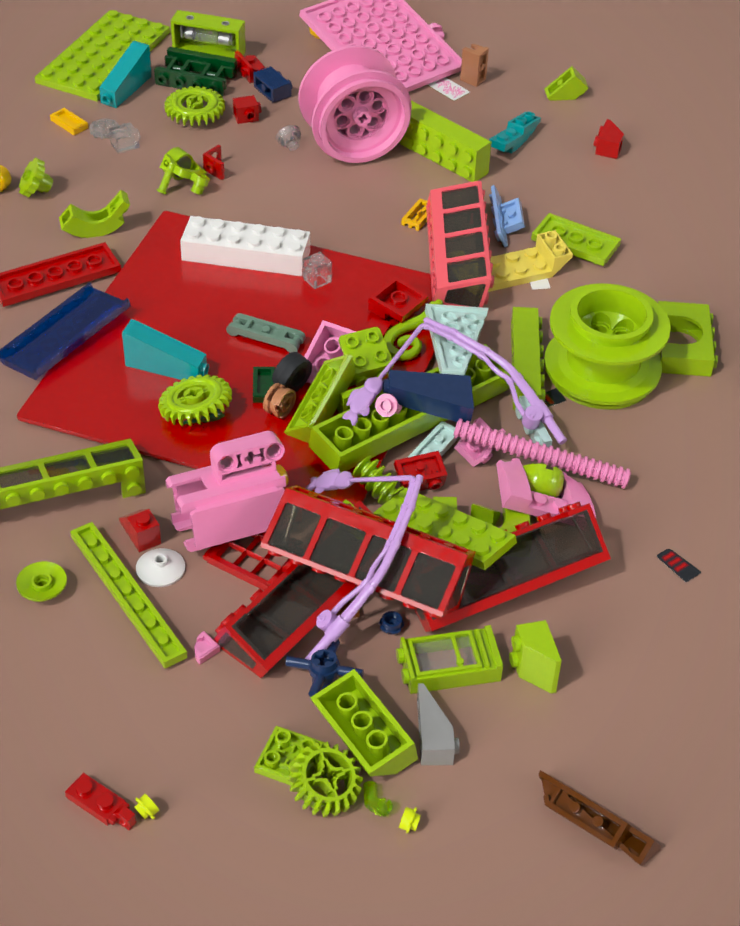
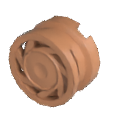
(279, 400)

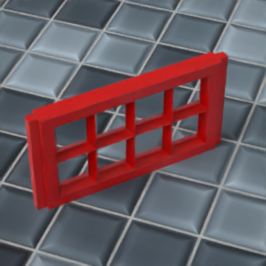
(213, 557)

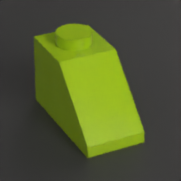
(567, 86)

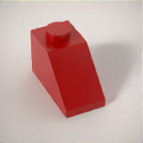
(142, 529)

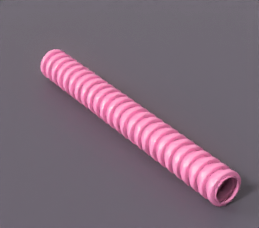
(542, 453)

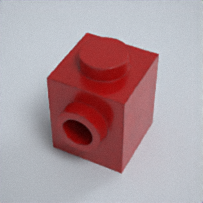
(246, 109)

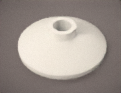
(160, 567)

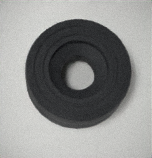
(292, 371)

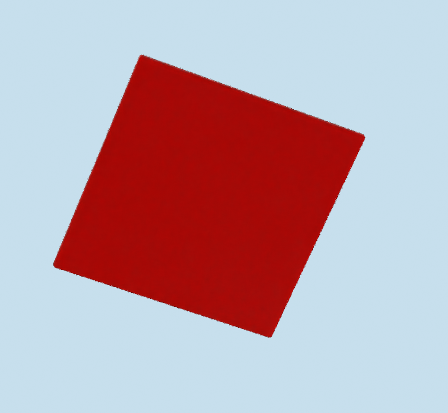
(194, 303)

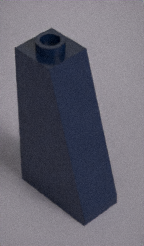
(432, 393)

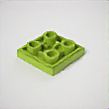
(280, 754)

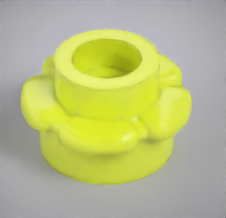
(146, 807)
(409, 819)

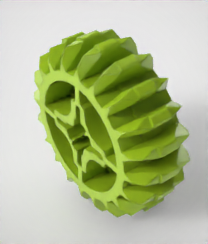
(343, 770)

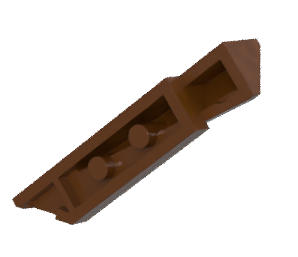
(597, 820)

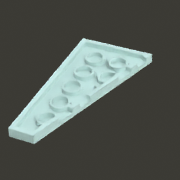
(468, 321)

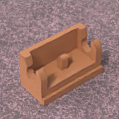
(474, 64)

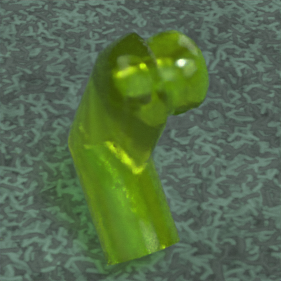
(373, 802)

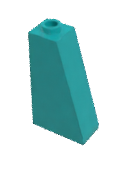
(127, 75)
(160, 353)

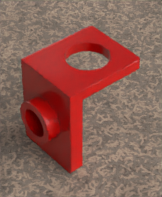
(214, 165)

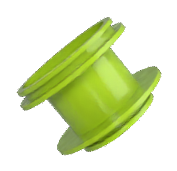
(606, 345)

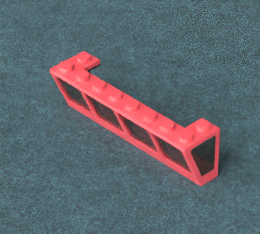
(459, 245)

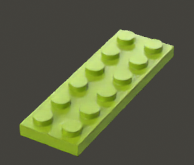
(453, 526)

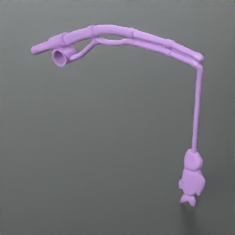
(362, 398)
(332, 480)

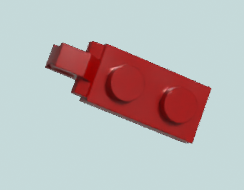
(100, 802)

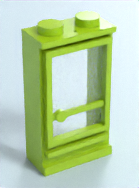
(450, 660)

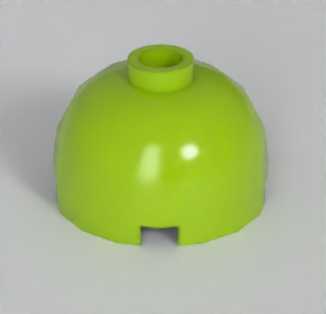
(544, 480)

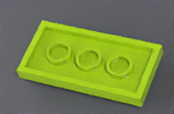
(580, 239)

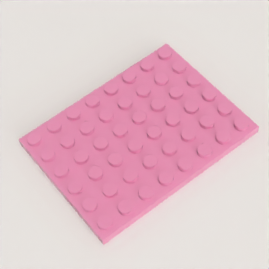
(390, 28)

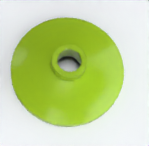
(41, 581)

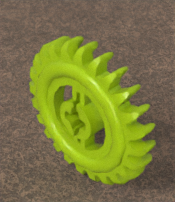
(194, 110)
(188, 400)

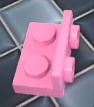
(475, 453)

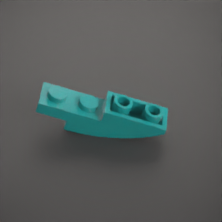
(517, 132)

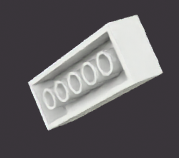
(245, 245)

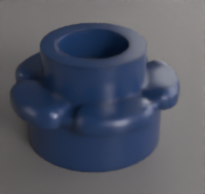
(393, 618)

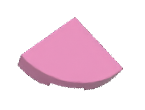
(205, 648)

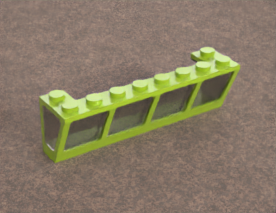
(73, 473)

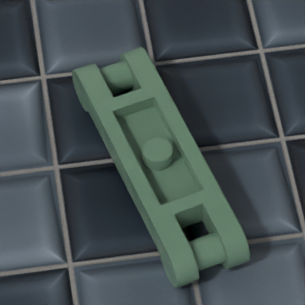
(266, 332)

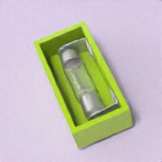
(208, 33)

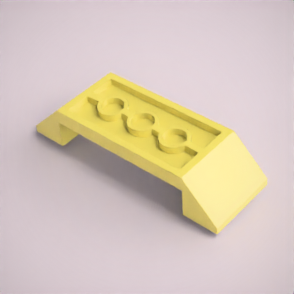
(531, 263)

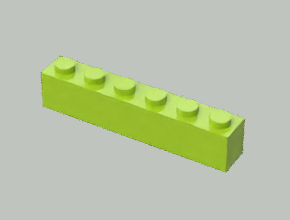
(527, 349)

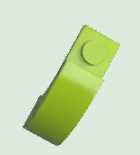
(95, 223)

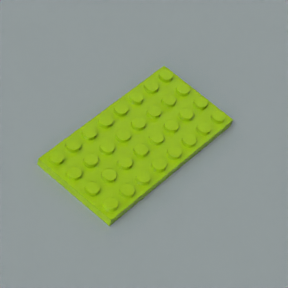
(96, 52)

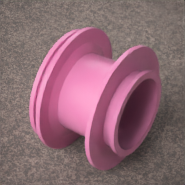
(355, 104)

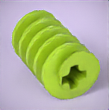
(383, 490)

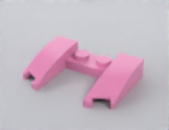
(518, 497)

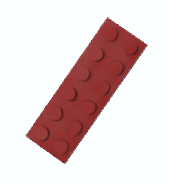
(57, 273)

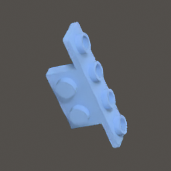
(507, 216)

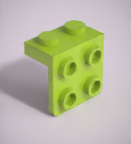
(368, 353)

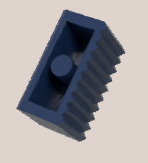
(272, 84)

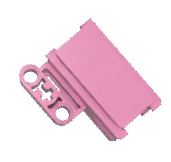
(231, 495)

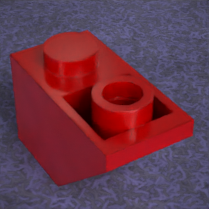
(609, 140)

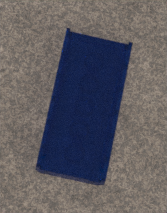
(61, 331)

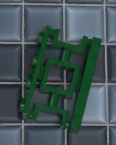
(182, 61)

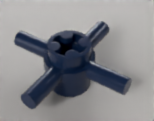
(323, 667)

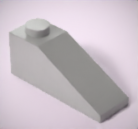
(435, 731)

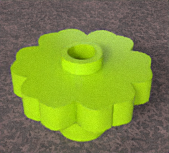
(35, 179)

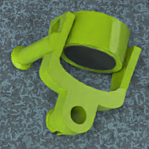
(180, 165)

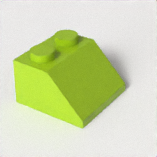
(536, 655)

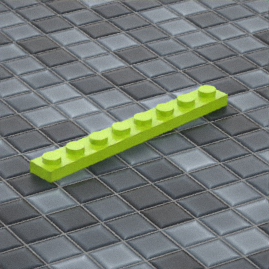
(129, 595)

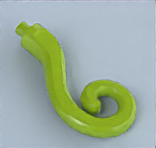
(401, 328)

